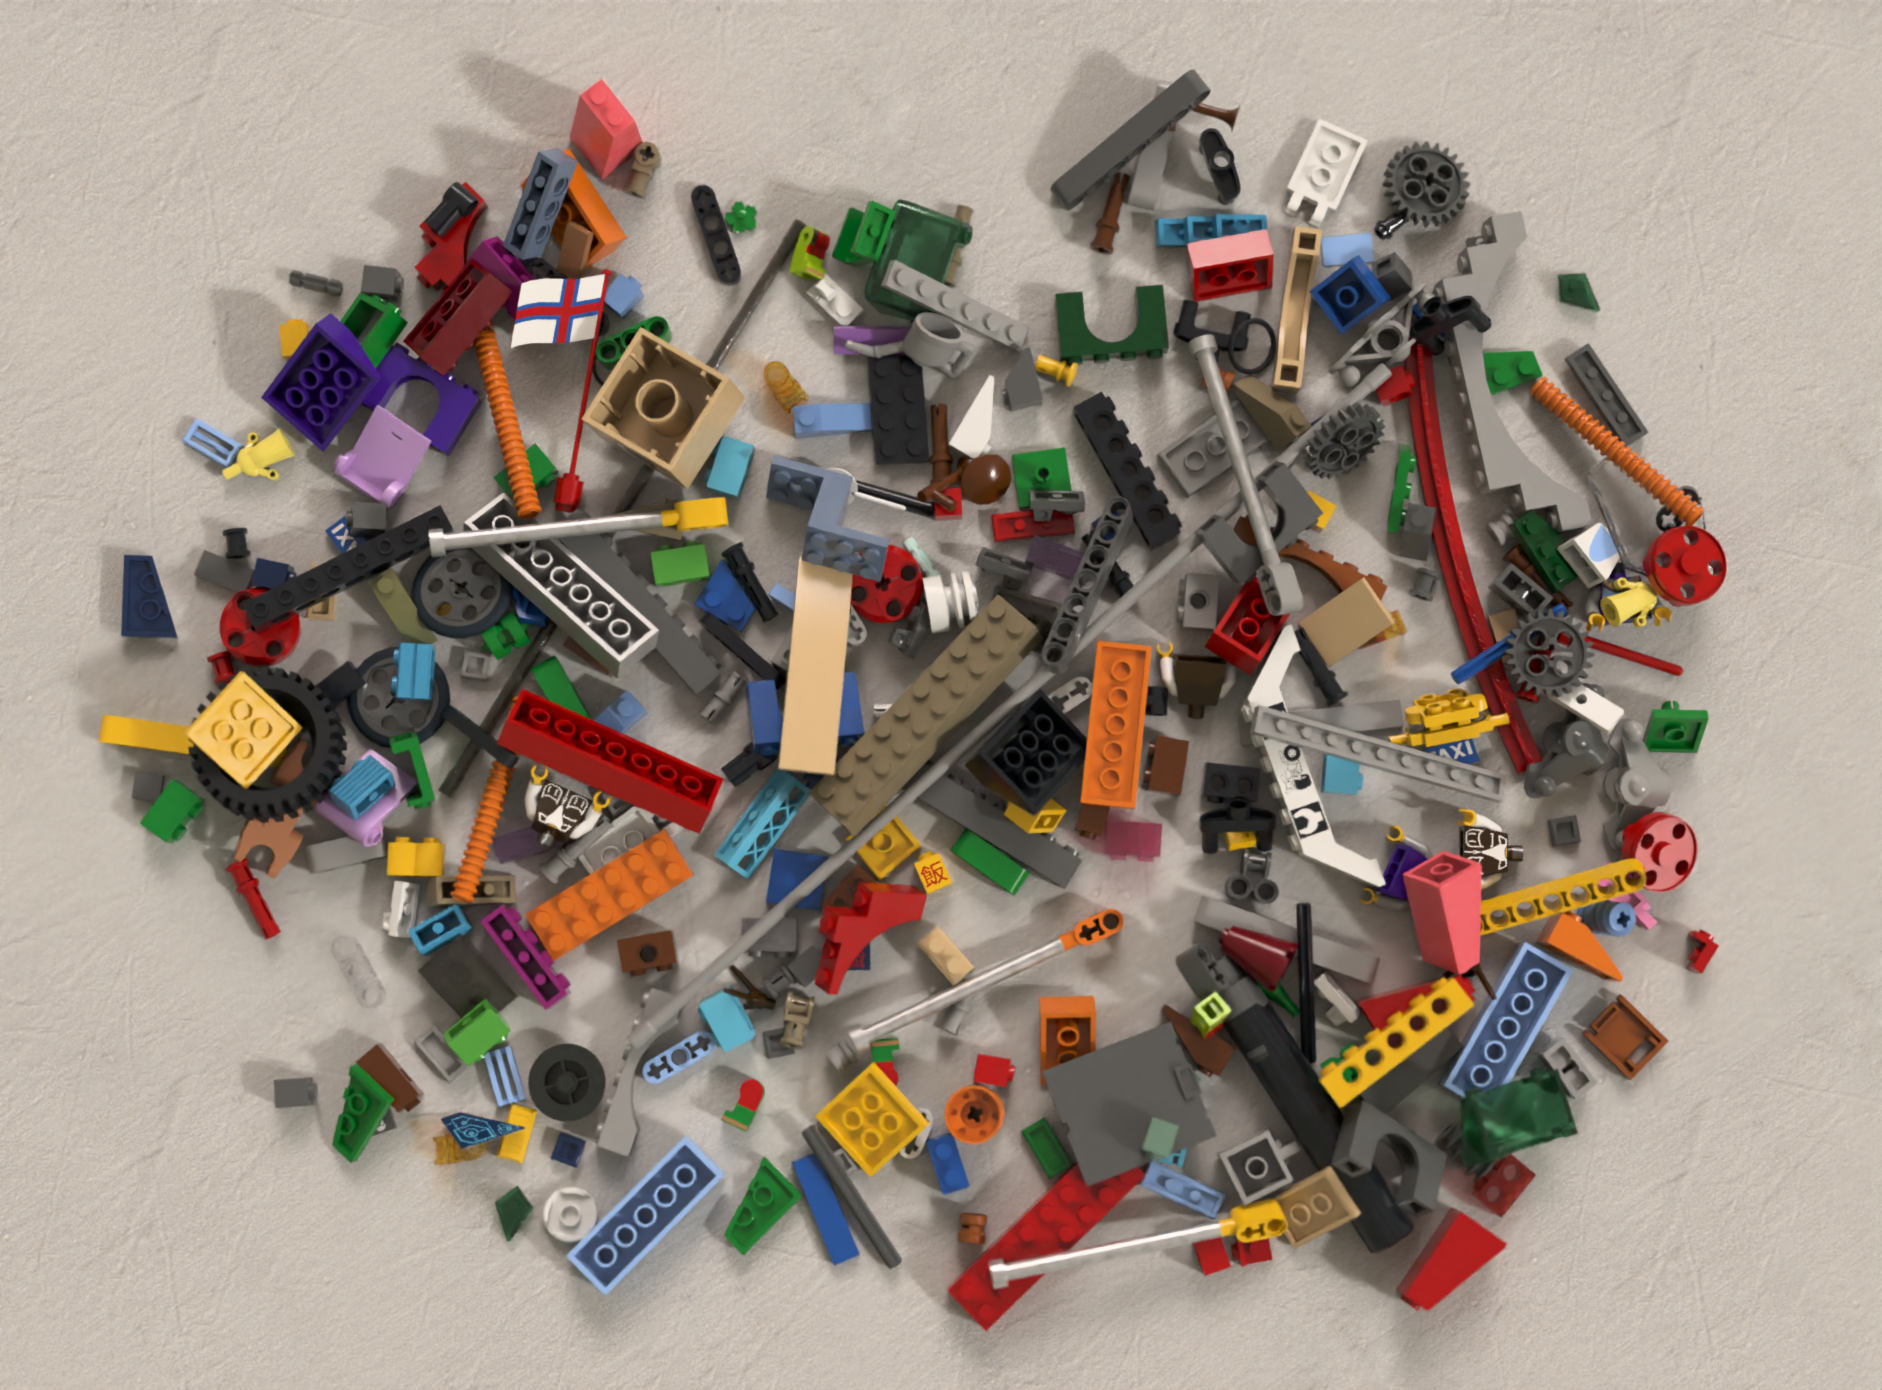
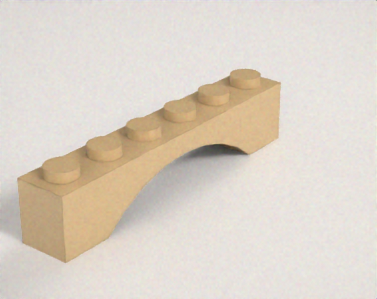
(1295, 310)

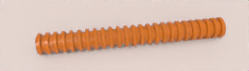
(506, 424)
(1616, 451)
(483, 830)

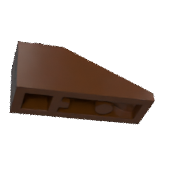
(1209, 1053)

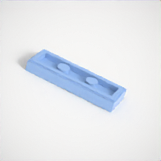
(1182, 1189)

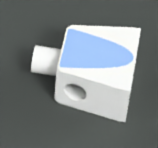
(1591, 554)

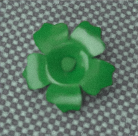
(741, 218)

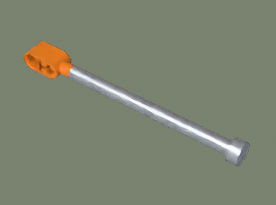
(863, 1036)

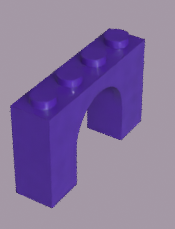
(456, 403)

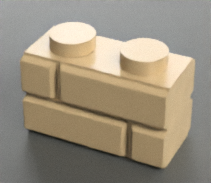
(945, 955)

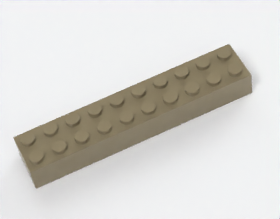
(926, 715)

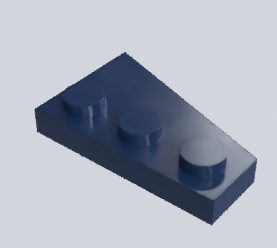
(144, 601)

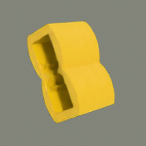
(416, 859)

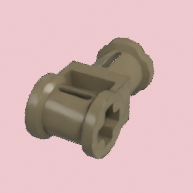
(642, 170)
(796, 1015)

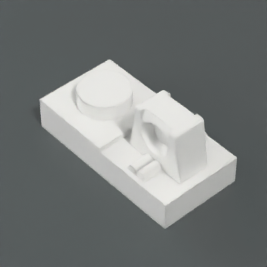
(835, 301)
(403, 911)
(1343, 1005)

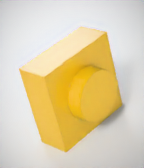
(1239, 840)

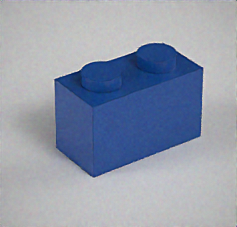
(947, 1163)

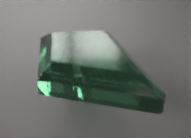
(1577, 292)
(513, 1211)

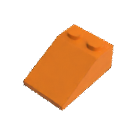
(1576, 942)
(1065, 1029)

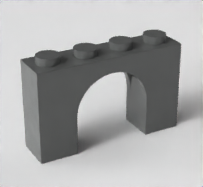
(1294, 514)
(1419, 1160)

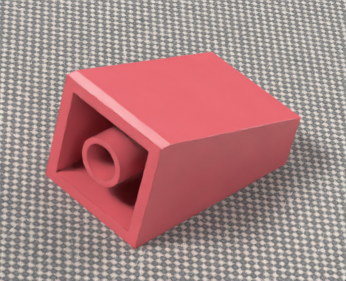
(604, 130)
(1446, 910)

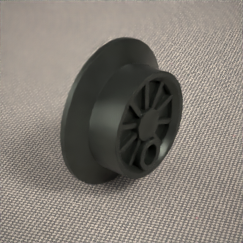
(566, 1082)

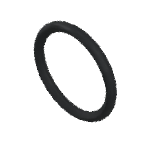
(1231, 343)

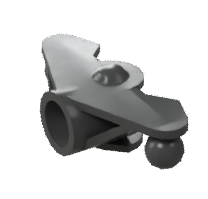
(1570, 750)

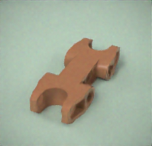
(276, 835)

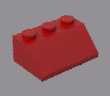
(1230, 265)

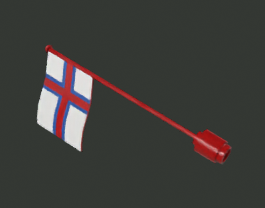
(563, 314)

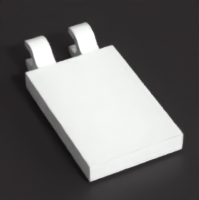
(1324, 170)
(628, 831)

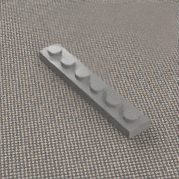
(954, 306)

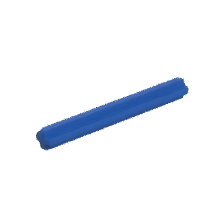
(1492, 654)

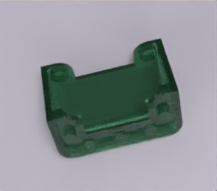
(922, 242)
(1514, 1117)

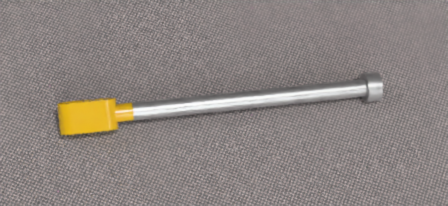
(686, 516)
(1248, 1222)

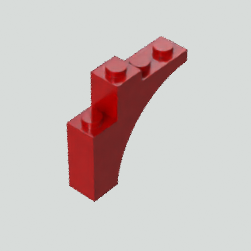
(450, 253)
(851, 929)

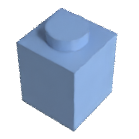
(623, 295)

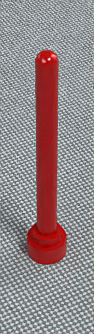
(1628, 654)

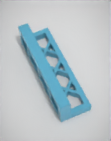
(758, 819)

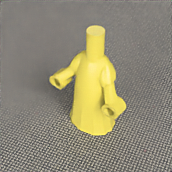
(255, 458)
(1628, 603)

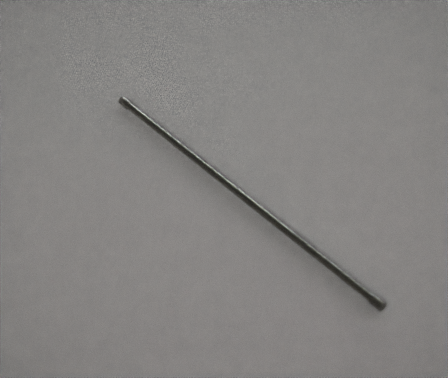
(457, 773)

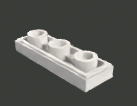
(1595, 709)

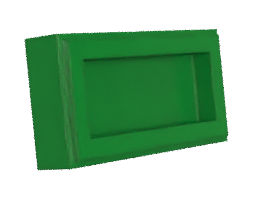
(1046, 1147)

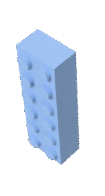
(1509, 1023)
(646, 1214)

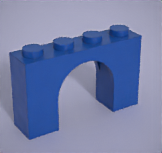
(767, 720)

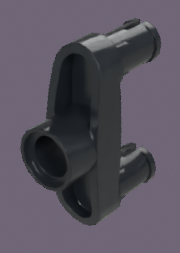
(1225, 178)
(1442, 316)
(1187, 331)
(1237, 817)

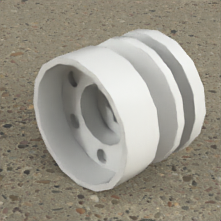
(950, 601)

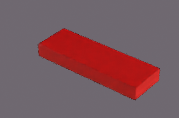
(1022, 525)

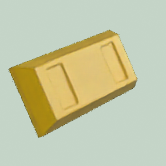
(514, 1145)

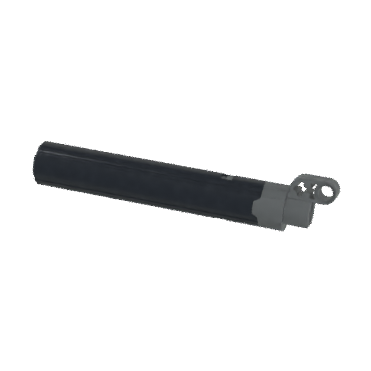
(1293, 1088)

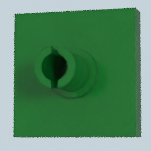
(1040, 471)
(1675, 729)

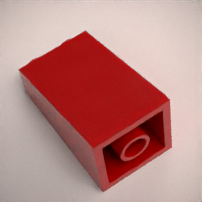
(1383, 1005)
(1448, 1259)

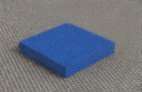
(788, 872)

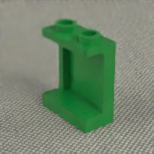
(863, 235)
(410, 742)

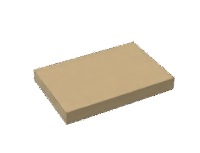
(1346, 622)
(1315, 1207)

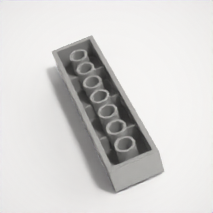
(566, 591)

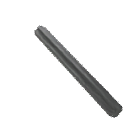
(851, 1196)

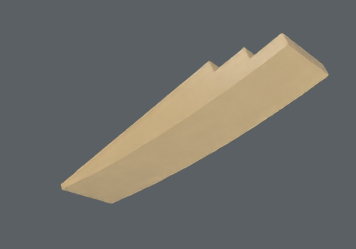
(815, 670)

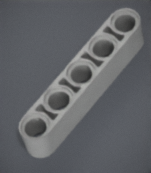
(1151, 167)

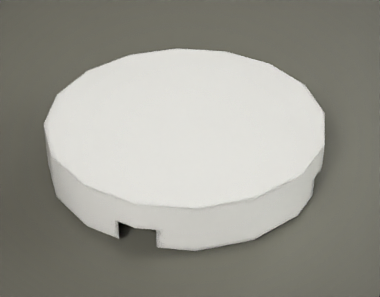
(570, 1214)

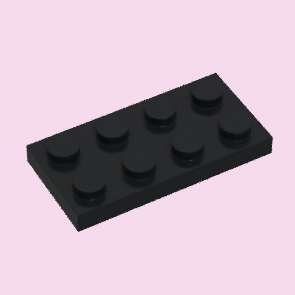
(897, 410)

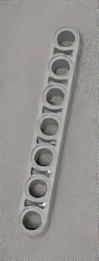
(1326, 953)

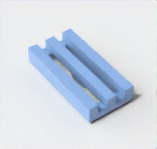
(232, 455)
(494, 1079)

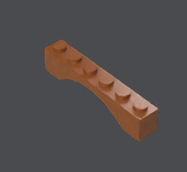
(1340, 575)

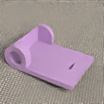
(381, 460)
(369, 826)

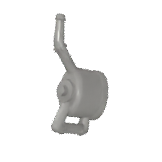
(927, 343)

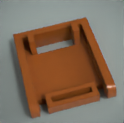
(1620, 1033)

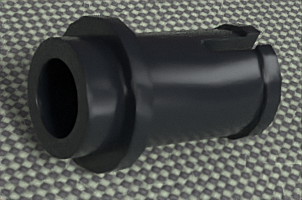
(1385, 228)

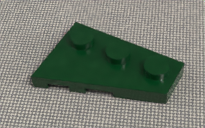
(1541, 546)

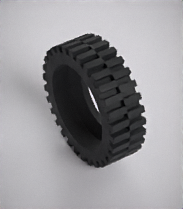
(323, 722)

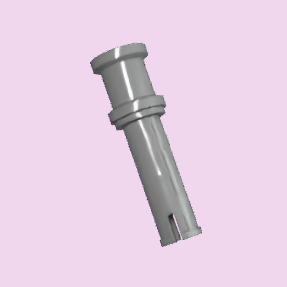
(567, 855)

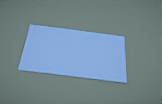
(1343, 248)

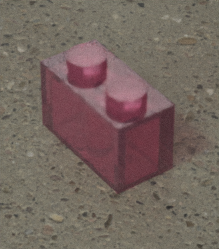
(1133, 839)

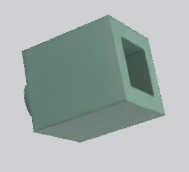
(1159, 1139)

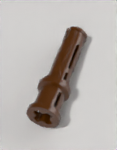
(1108, 225)
(941, 459)
(1520, 559)

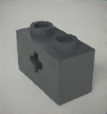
(1520, 591)

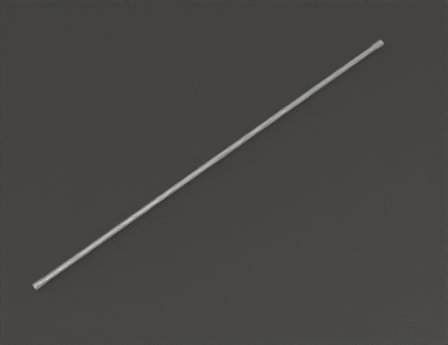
(650, 1026)

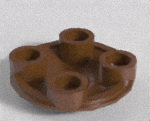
(985, 479)

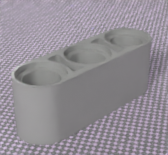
(342, 853)

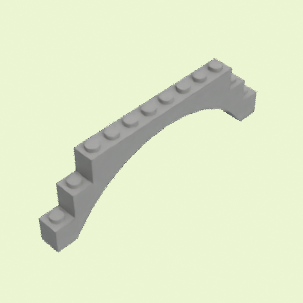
(1495, 455)

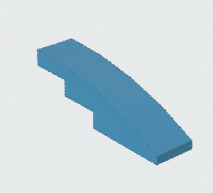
(1195, 228)

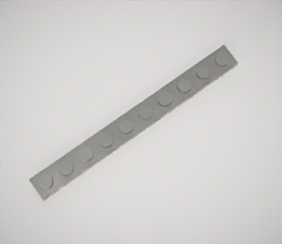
(1378, 754)

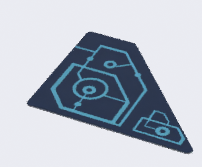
(474, 1130)

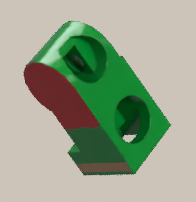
(883, 1056)
(750, 1098)

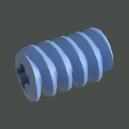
(1608, 918)

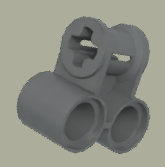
(1253, 876)

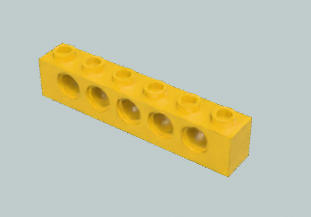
(1456, 1004)

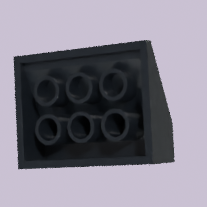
(1030, 754)

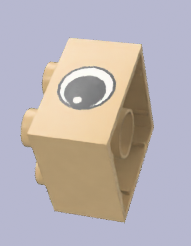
(664, 407)

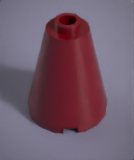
(1258, 954)

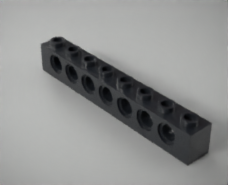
(345, 570)

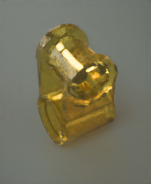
(785, 387)
(450, 1152)

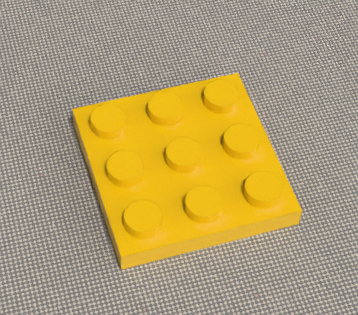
(243, 730)
(872, 1119)

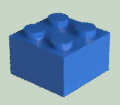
(1350, 294)

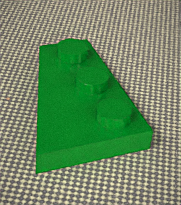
(1509, 369)
(1402, 488)
(362, 1113)
(763, 1205)

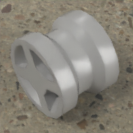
(1500, 531)
(841, 1055)

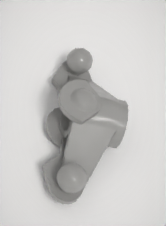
(1375, 354)
(1634, 784)

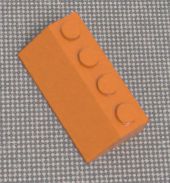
(585, 207)

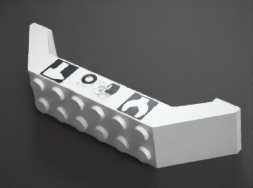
(1292, 779)

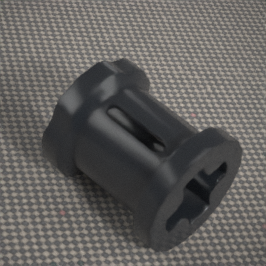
(236, 543)

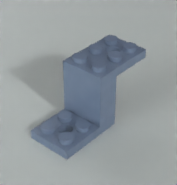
(826, 539)

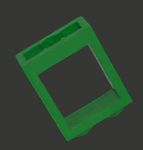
(385, 330)

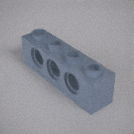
(540, 203)

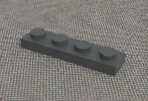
(1606, 395)

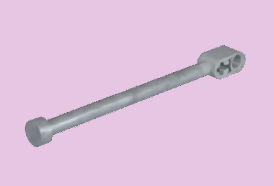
(1275, 578)

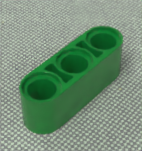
(620, 341)
(558, 686)
(990, 861)

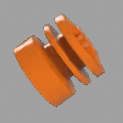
(959, 1108)

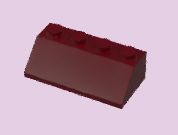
(458, 317)

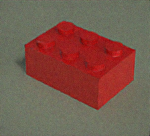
(1246, 629)

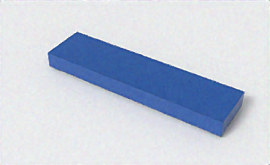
(826, 1209)

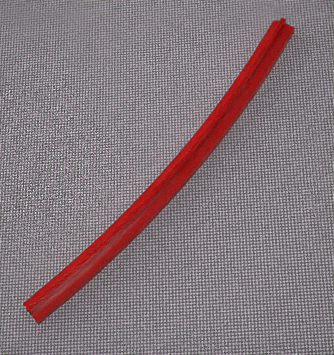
(1454, 560)

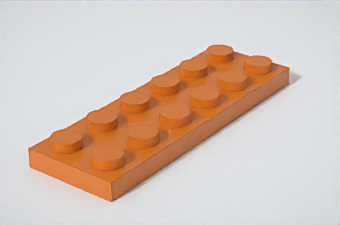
(1116, 725)
(609, 894)

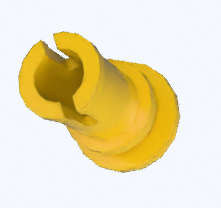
(1057, 369)

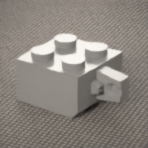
(1257, 1165)

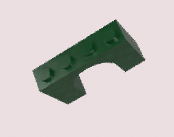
(1079, 344)

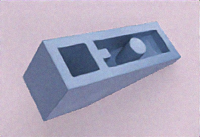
(831, 419)
(622, 713)

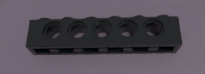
(1103, 407)

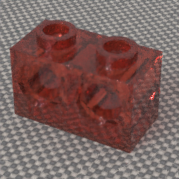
(1508, 1190)

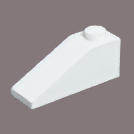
(975, 429)

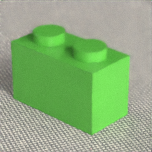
(680, 564)
(477, 1032)

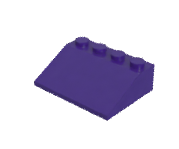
(323, 382)

